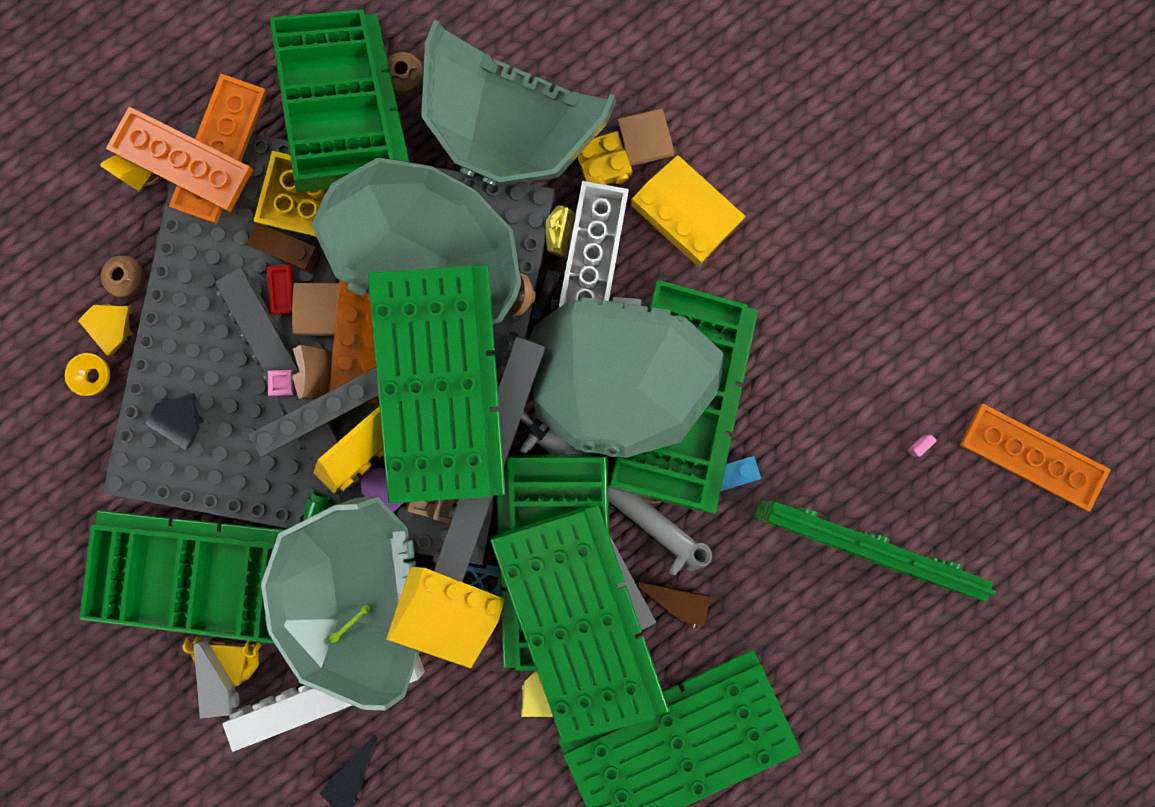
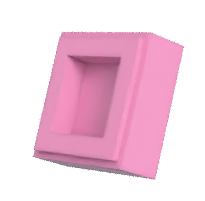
(281, 383)
(921, 445)

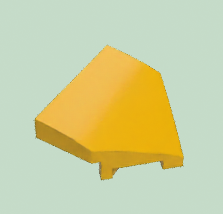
(108, 326)

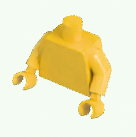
(238, 659)

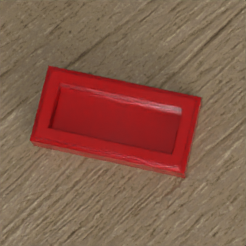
(280, 289)

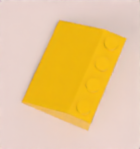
(281, 204)
(687, 210)
(444, 617)

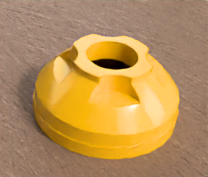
(77, 372)

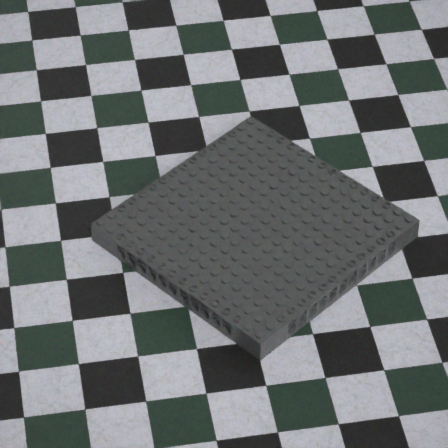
(196, 348)

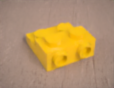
(605, 160)

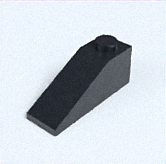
(348, 782)

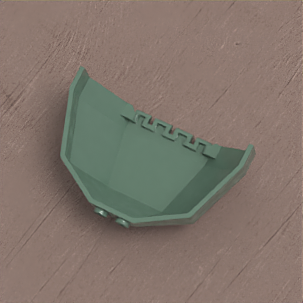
(500, 120)
(413, 219)
(622, 376)
(321, 580)

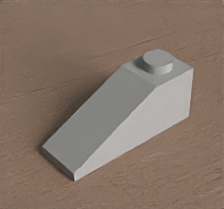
(214, 685)

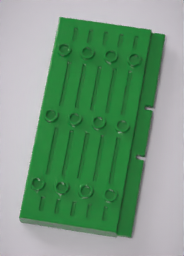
(335, 95)
(437, 383)
(694, 469)
(537, 490)
(874, 549)
(177, 575)
(579, 624)
(710, 739)

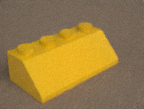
(351, 454)

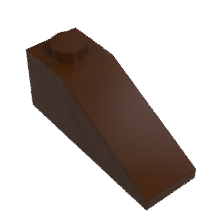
(284, 248)
(683, 604)

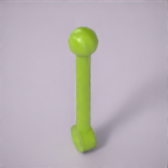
(334, 637)

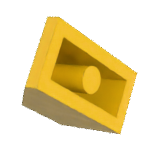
(127, 171)

